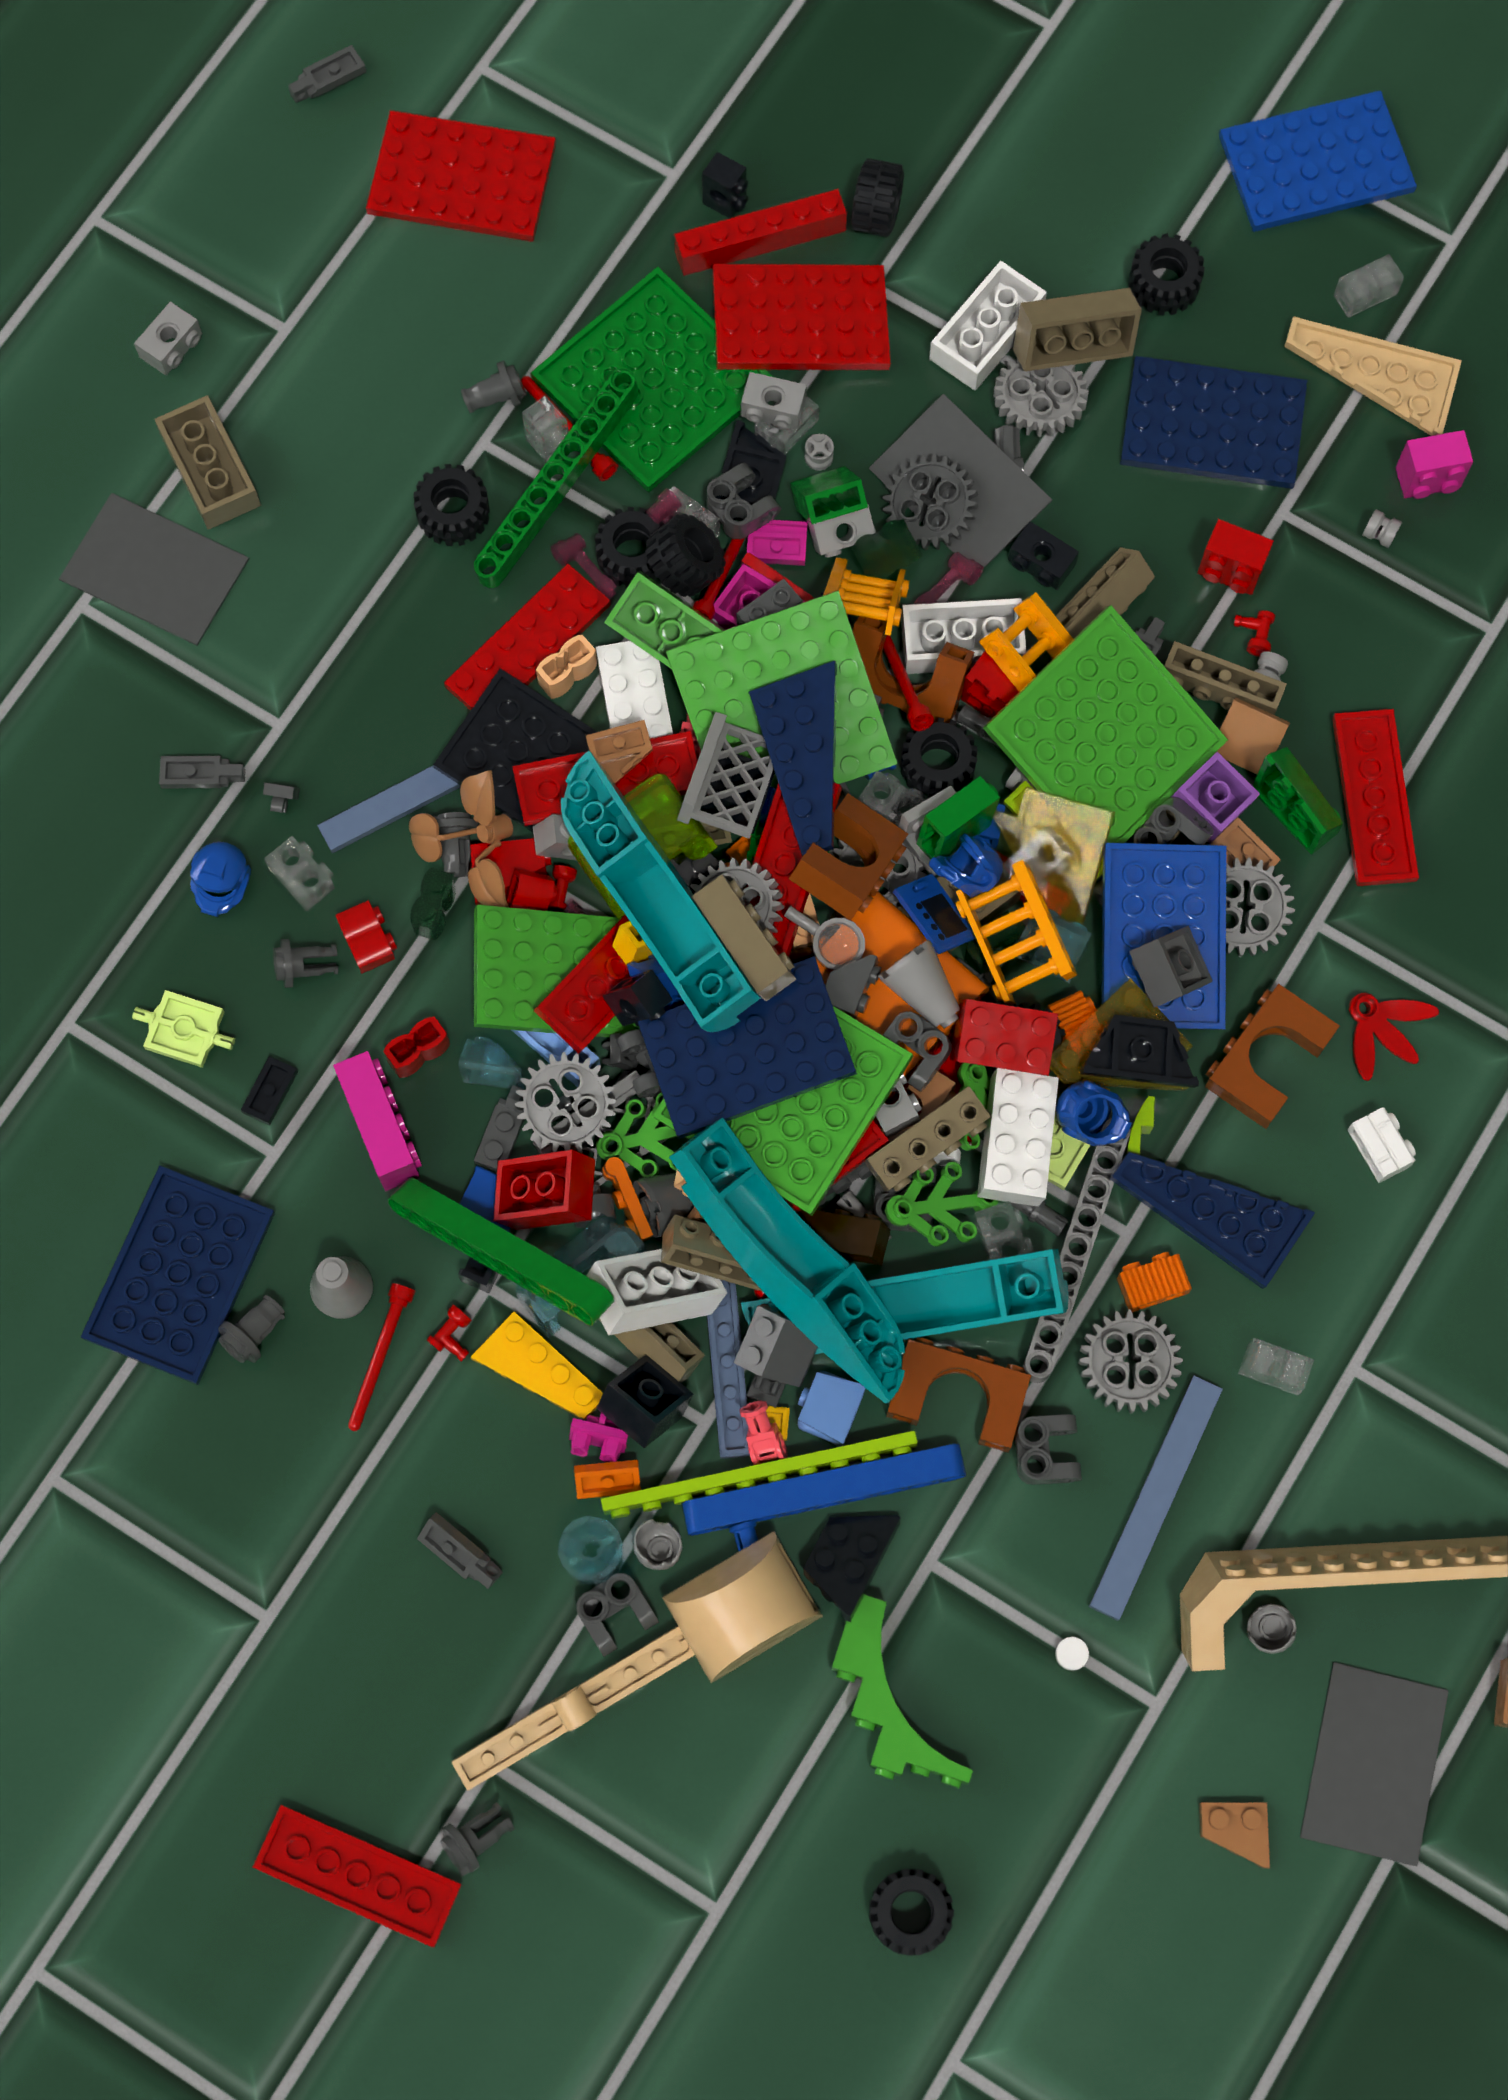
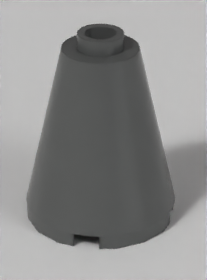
(661, 1201)

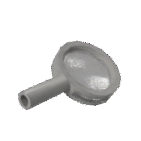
(834, 941)

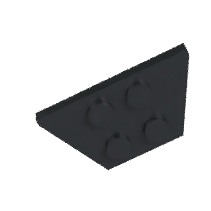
(765, 461)
(1140, 1052)
(849, 1558)

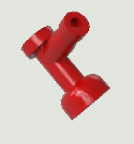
(1262, 625)
(564, 876)
(443, 1338)

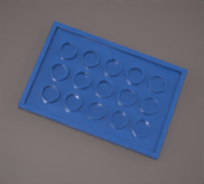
(1317, 161)
(1154, 893)

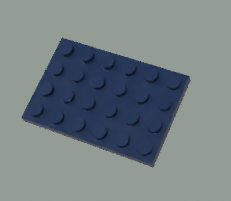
(1214, 422)
(765, 1058)
(178, 1275)

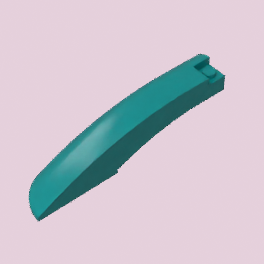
(654, 897)
(791, 1261)
(969, 1294)

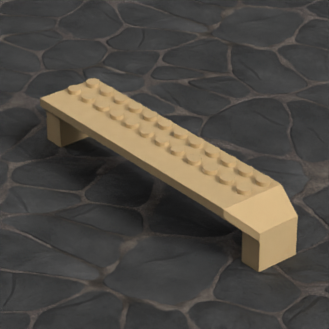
(1230, 1577)

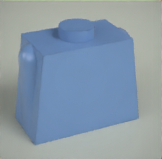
(830, 1407)

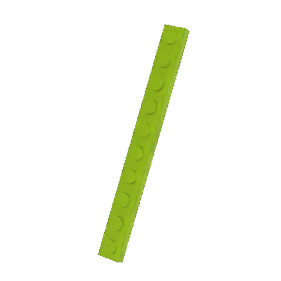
(679, 1492)

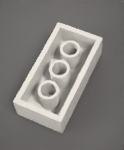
(984, 326)
(960, 623)
(633, 688)
(1018, 1137)
(653, 1292)

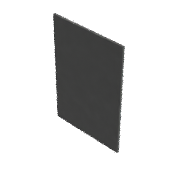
(1005, 493)
(154, 569)
(1374, 1764)

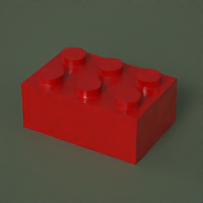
(1004, 1036)
(544, 1190)

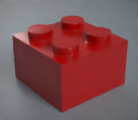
(1235, 557)

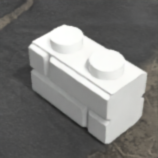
(1382, 1144)

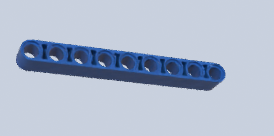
(824, 1489)

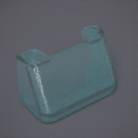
(599, 1239)

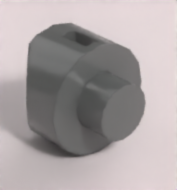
(601, 1206)

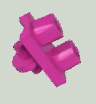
(599, 1433)

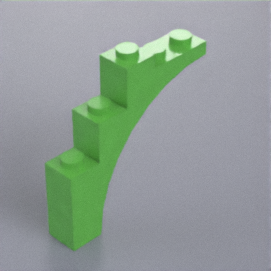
(898, 1742)

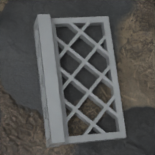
(704, 775)
(623, 1092)

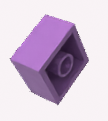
(1217, 793)

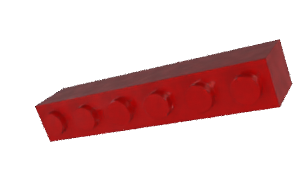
(760, 232)

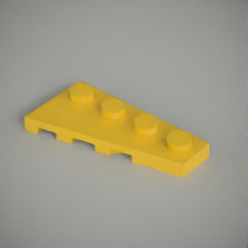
(532, 1362)

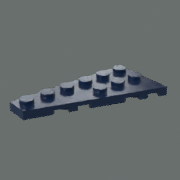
(801, 742)
(1225, 1219)

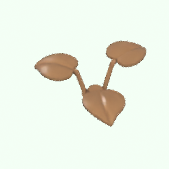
(478, 800)

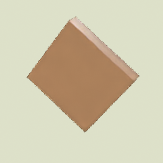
(1250, 735)

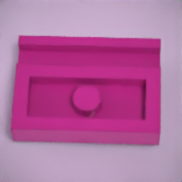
(779, 542)

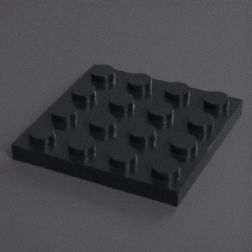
(506, 730)

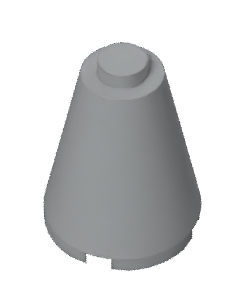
(923, 985)
(341, 1287)

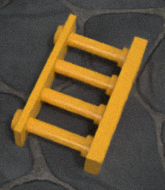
(869, 595)
(1044, 626)
(1047, 935)

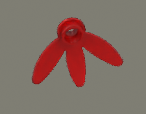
(1390, 1037)

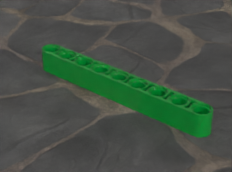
(556, 490)
(501, 1251)

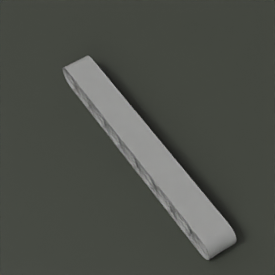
(1076, 1264)

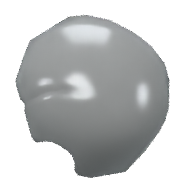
(657, 1545)
(1271, 1628)

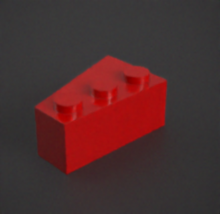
(987, 687)

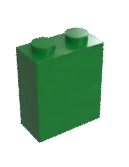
(828, 495)
(964, 812)

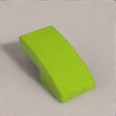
(1142, 1125)

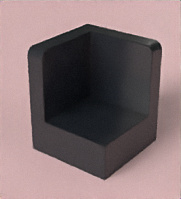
(478, 1275)

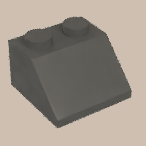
(1170, 966)
(775, 1347)

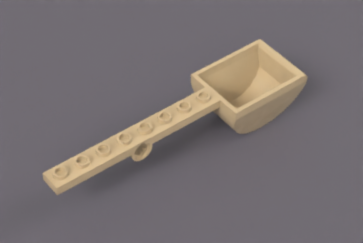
(721, 1619)

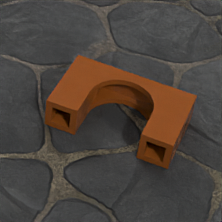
(939, 694)
(844, 885)
(1281, 1015)
(1003, 1388)

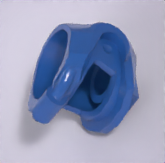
(972, 867)
(219, 869)
(1086, 1108)

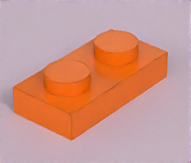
(607, 1479)

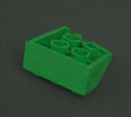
(1296, 800)

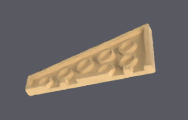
(1396, 376)

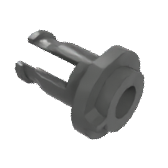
(499, 387)
(456, 851)
(289, 962)
(245, 1336)
(464, 1846)

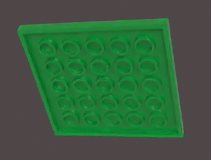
(673, 357)

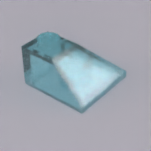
(488, 1064)

